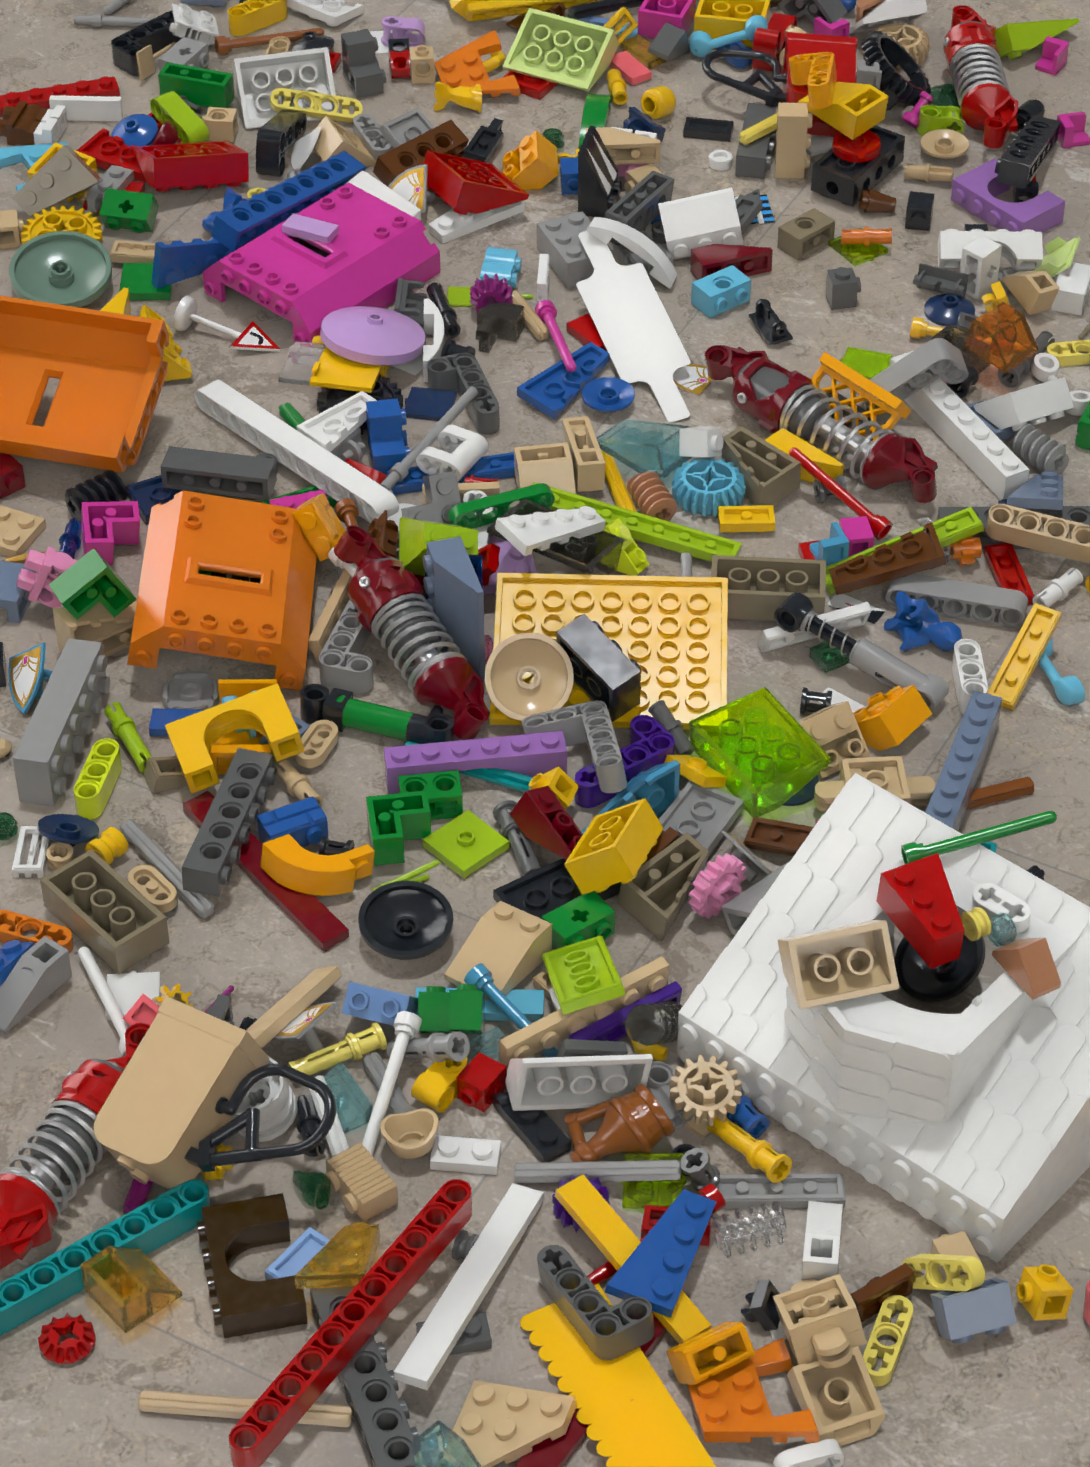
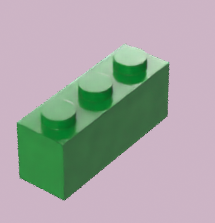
(199, 85)

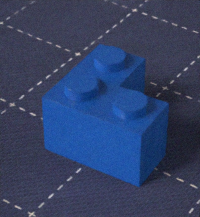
(385, 433)

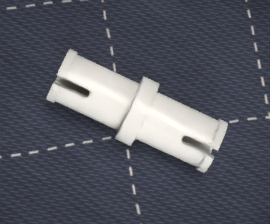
(1058, 588)

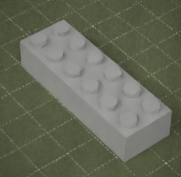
(61, 722)

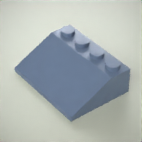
(456, 598)

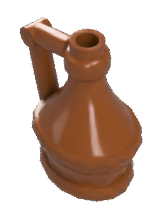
(629, 1125)

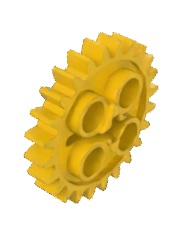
(58, 219)

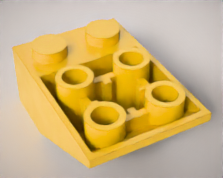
(853, 108)

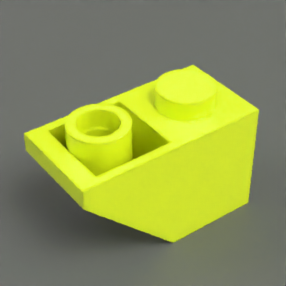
(632, 558)

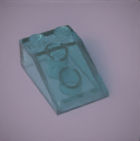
(644, 446)

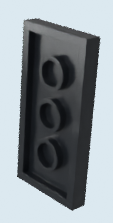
(545, 890)

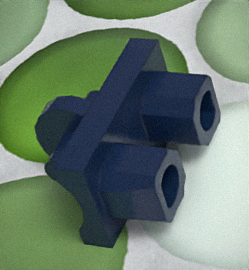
(643, 122)

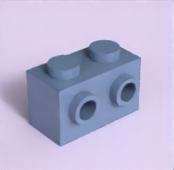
(974, 1311)

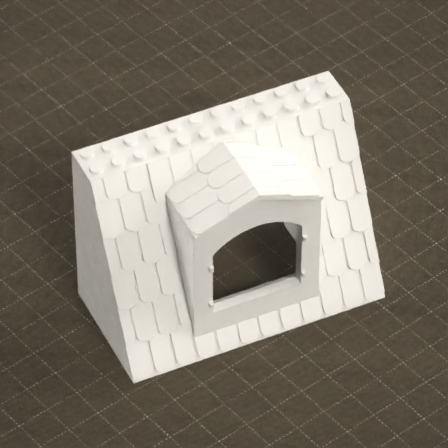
(949, 1112)

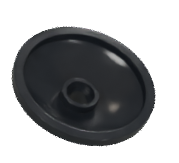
(402, 909)
(937, 983)

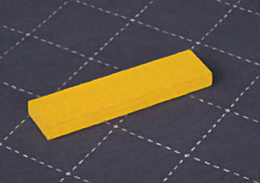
(1024, 654)

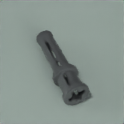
(1013, 376)
(519, 843)

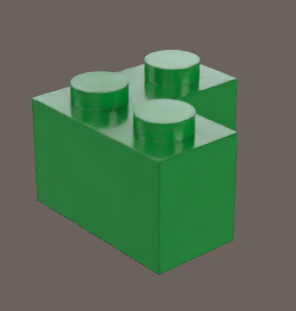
(92, 582)
(394, 820)
(452, 1010)

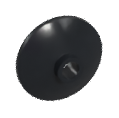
(312, 41)

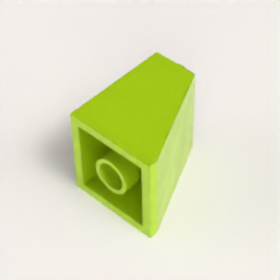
(416, 533)

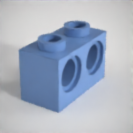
(376, 1003)

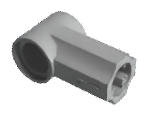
(659, 1086)

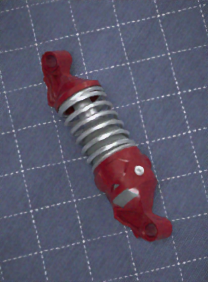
(399, 616)

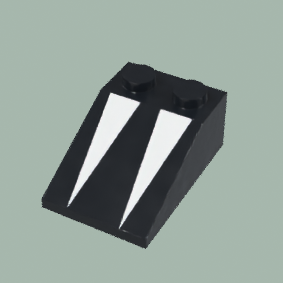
(596, 176)

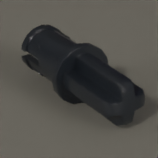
(308, 1121)

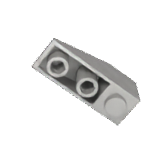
(32, 981)

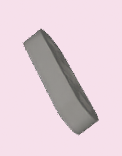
(368, 131)

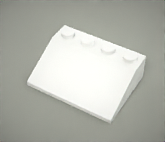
(295, 70)

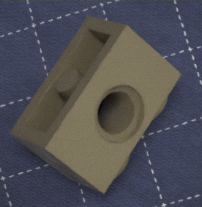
(805, 234)

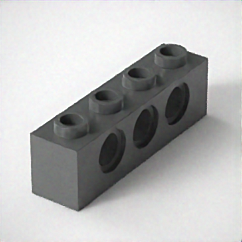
(641, 203)

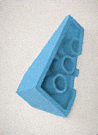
(656, 784)

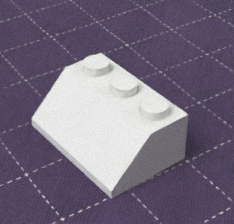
(700, 222)
(1028, 405)

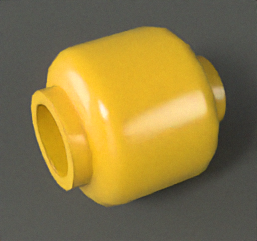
(658, 102)

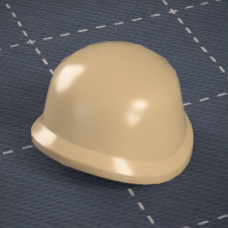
(410, 1133)

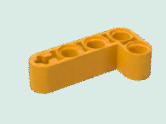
(818, 73)

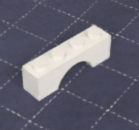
(1021, 248)

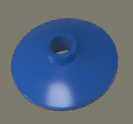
(136, 130)
(608, 394)

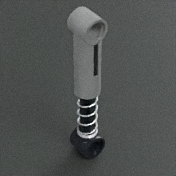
(798, 614)

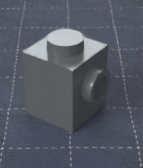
(842, 288)

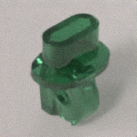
(314, 1188)

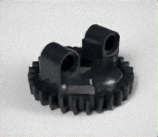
(889, 54)

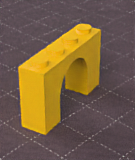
(259, 711)

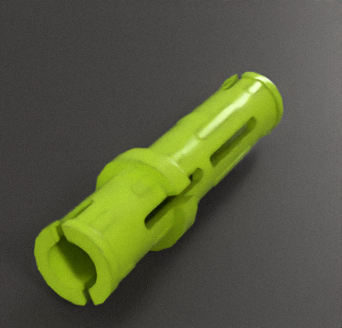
(125, 729)

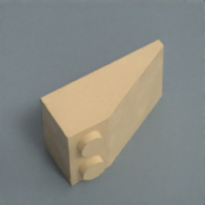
(506, 943)

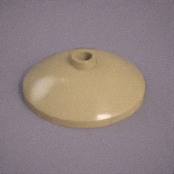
(533, 655)

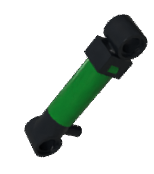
(345, 711)

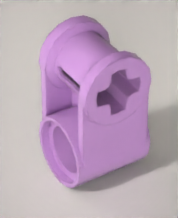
(402, 29)

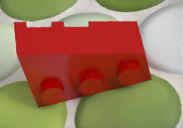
(923, 909)

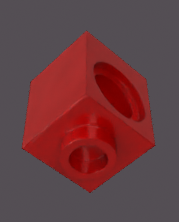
(481, 1081)

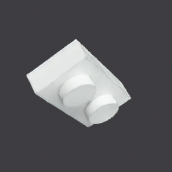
(465, 1155)

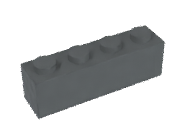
(757, 156)
(218, 473)

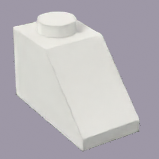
(700, 441)

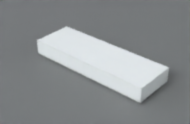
(90, 107)

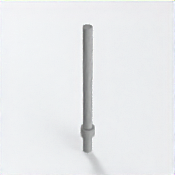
(99, 20)
(400, 469)

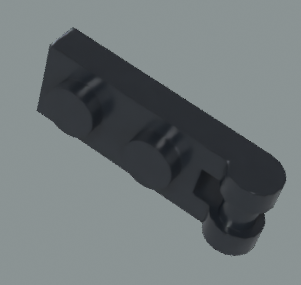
(534, 1129)

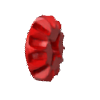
(71, 1349)

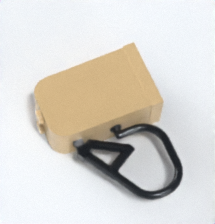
(181, 1099)

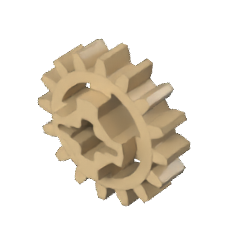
(708, 1086)

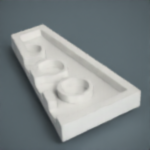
(454, 225)
(542, 529)

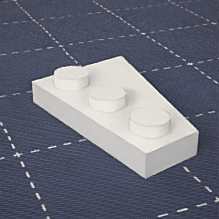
(327, 11)
(337, 422)

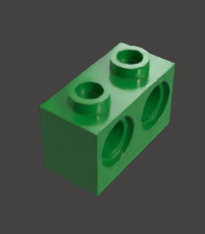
(442, 789)

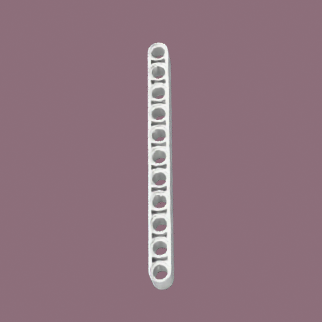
(295, 450)

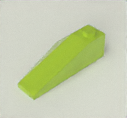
(1020, 37)

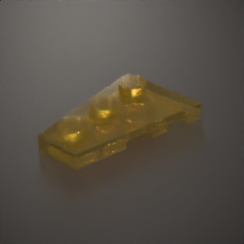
(342, 1259)

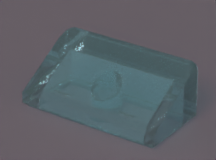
(351, 1102)

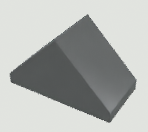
(670, 43)

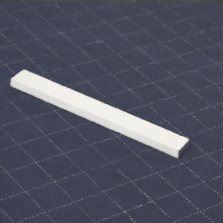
(468, 1287)

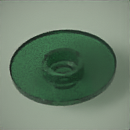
(944, 95)

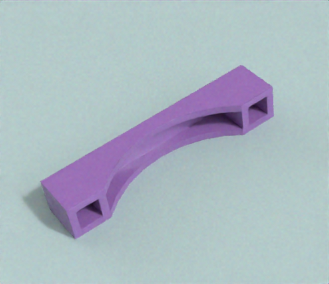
(519, 753)

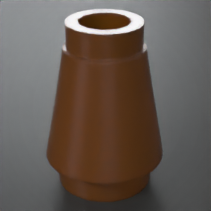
(876, 202)

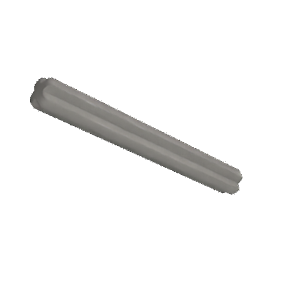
(160, 861)
(604, 1170)

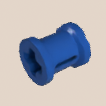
(749, 1118)

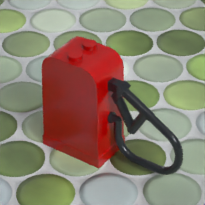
(796, 44)

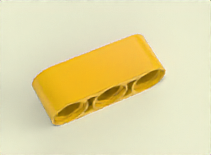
(255, 15)

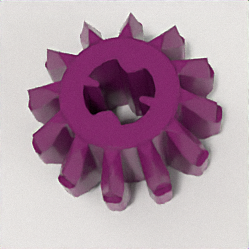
(490, 291)

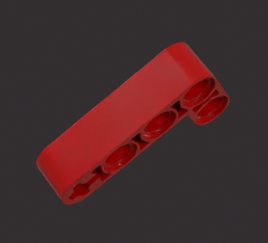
(773, 39)

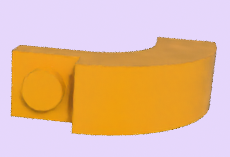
(315, 873)

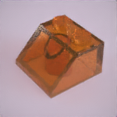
(1002, 337)

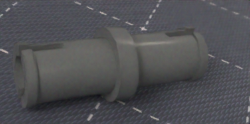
(663, 715)

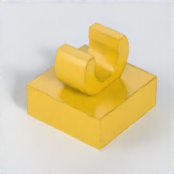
(996, 298)

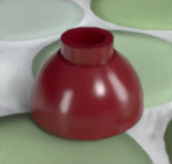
(167, 135)

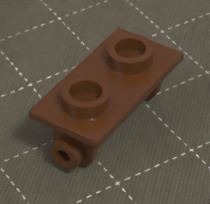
(384, 534)

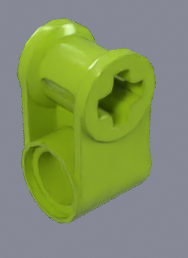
(939, 117)

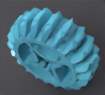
(706, 485)

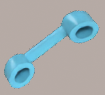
(702, 43)
(1067, 689)

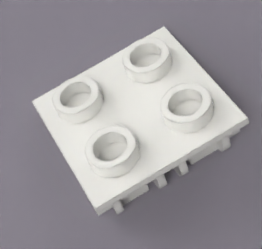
(201, 22)

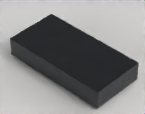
(708, 129)

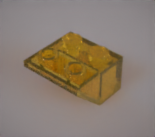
(127, 1285)

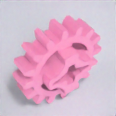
(717, 885)

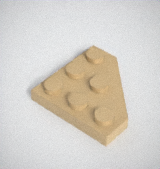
(508, 1420)

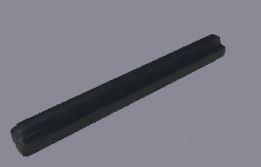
(601, 7)

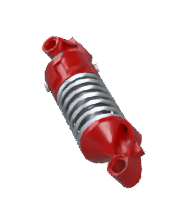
(979, 77)
(59, 1155)

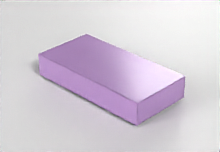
(310, 228)

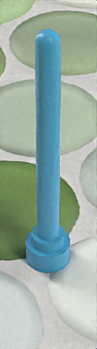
(482, 977)

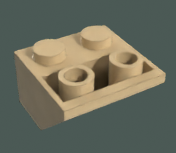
(545, 464)
(837, 734)

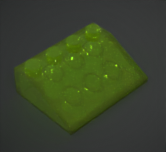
(758, 750)

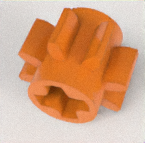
(966, 550)

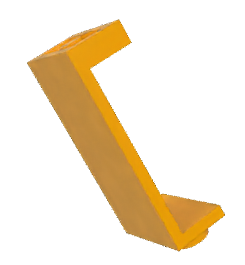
(226, 746)

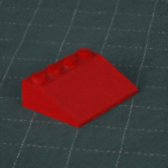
(192, 165)
(470, 183)

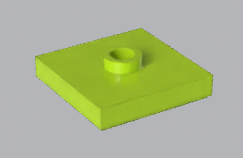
(466, 844)

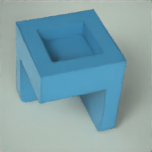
(833, 548)

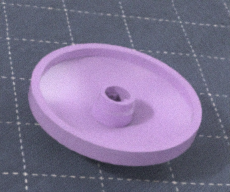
(372, 335)

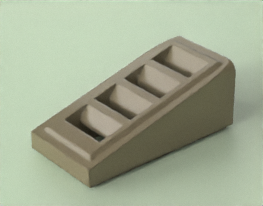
(164, 774)

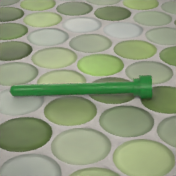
(913, 851)

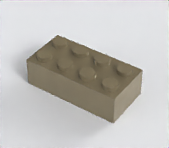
(762, 584)
(105, 911)

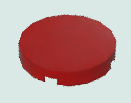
(860, 149)

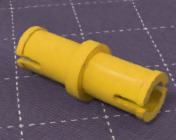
(617, 86)

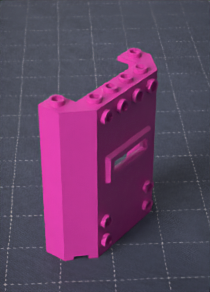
(363, 266)

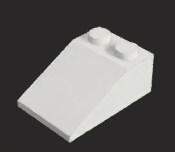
(891, 11)

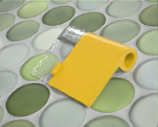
(319, 367)

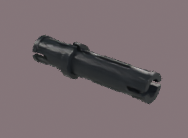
(448, 314)

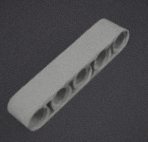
(963, 599)

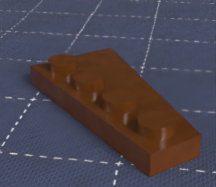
(901, 559)

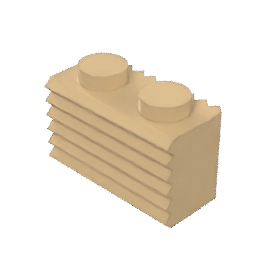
(361, 1182)

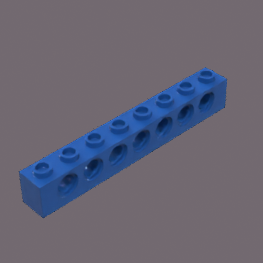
(277, 204)

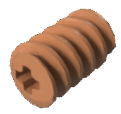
(652, 495)

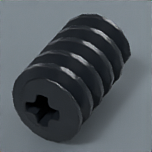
(99, 489)

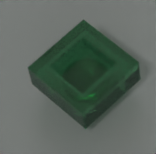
(827, 657)

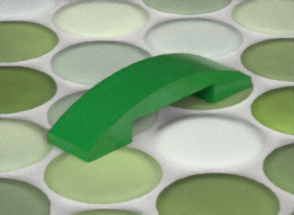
(594, 113)

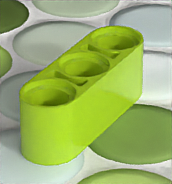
(176, 111)

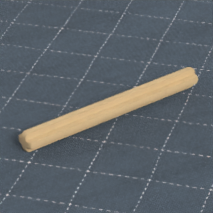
(234, 1407)

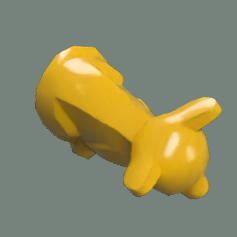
(464, 96)

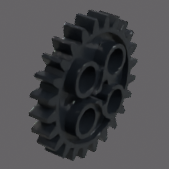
(382, 391)

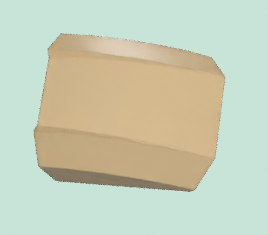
(839, 1398)

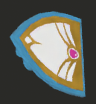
(27, 676)

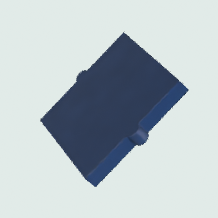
(429, 403)

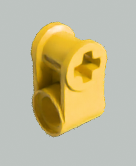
(438, 1084)

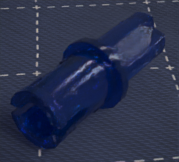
(70, 539)

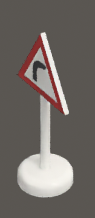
(250, 339)

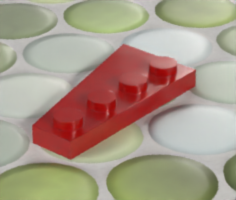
(112, 151)

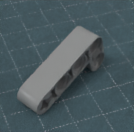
(921, 367)
(340, 658)

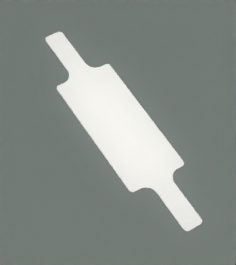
(634, 325)

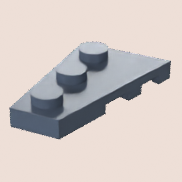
(1039, 492)

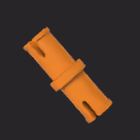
(866, 236)

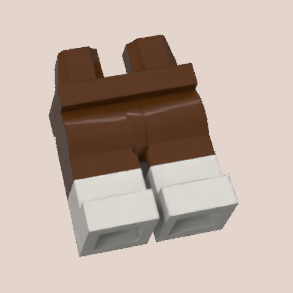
(33, 124)

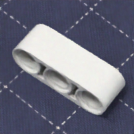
(968, 671)

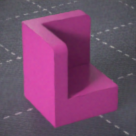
(838, 28)
(1054, 56)
(1072, 130)

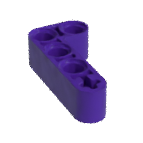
(647, 748)

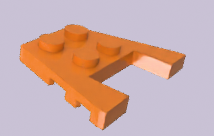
(467, 69)
(735, 1407)

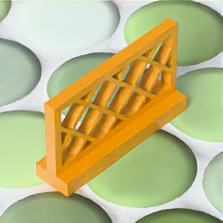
(865, 388)

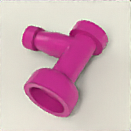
(912, 118)

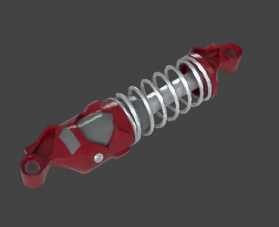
(792, 403)

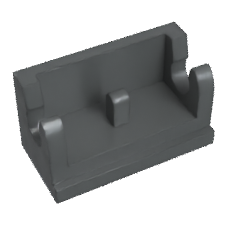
(408, 302)

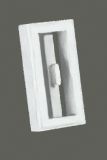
(543, 277)
(30, 868)

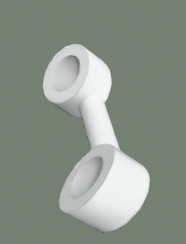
(1046, 368)

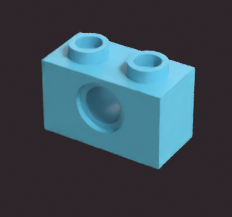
(721, 291)

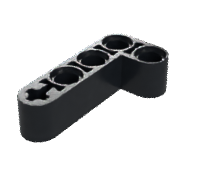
(151, 33)
(275, 138)

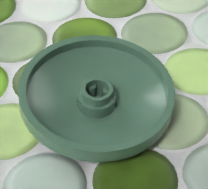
(61, 269)

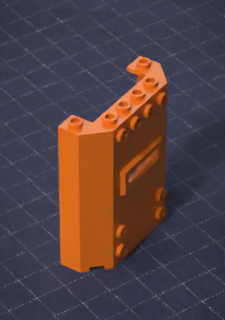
(106, 386)
(219, 614)

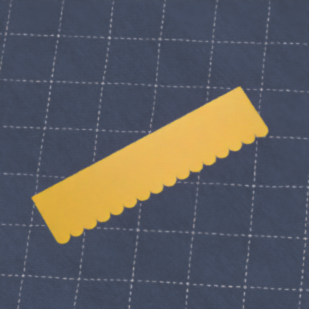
(634, 1433)

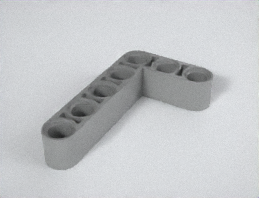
(589, 724)

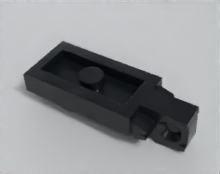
(485, 142)

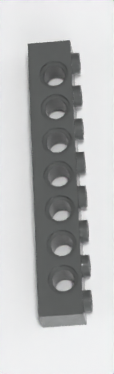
(363, 1389)

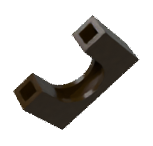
(245, 1304)

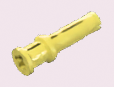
(351, 1047)

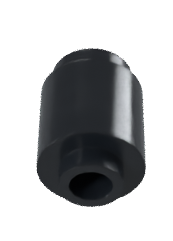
(1027, 110)

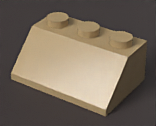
(839, 963)

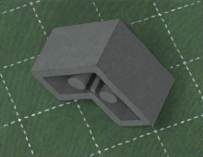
(826, 9)
(360, 63)
(441, 495)

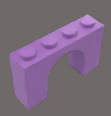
(977, 194)

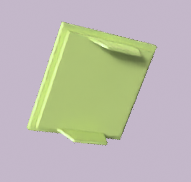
(1059, 255)

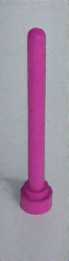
(547, 313)

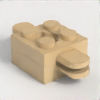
(885, 772)
(820, 1321)

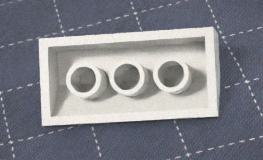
(573, 1080)

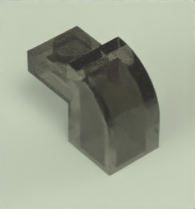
(498, 321)

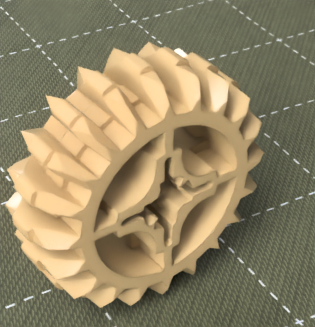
(912, 38)

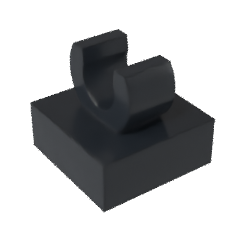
(762, 1306)

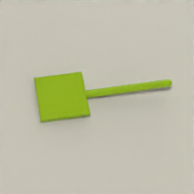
(461, 296)

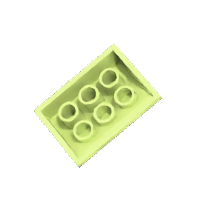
(561, 50)

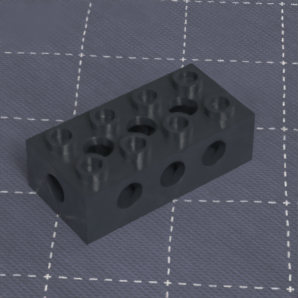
(847, 179)

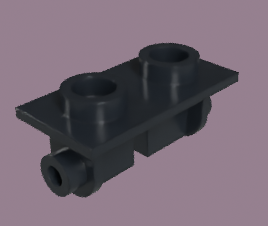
(769, 324)

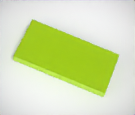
(583, 974)

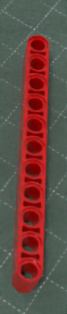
(350, 1325)

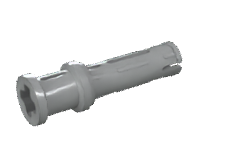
(437, 1047)

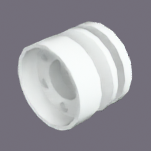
(276, 1106)

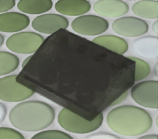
(591, 554)

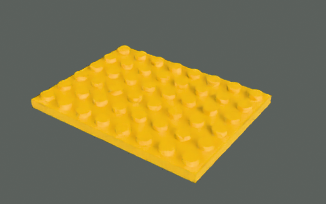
(661, 622)

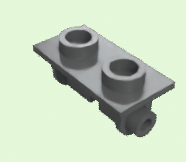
(941, 280)

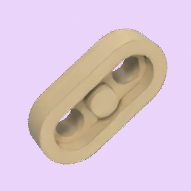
(317, 743)
(156, 888)

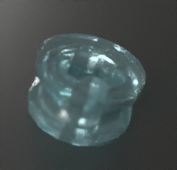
(1002, 929)

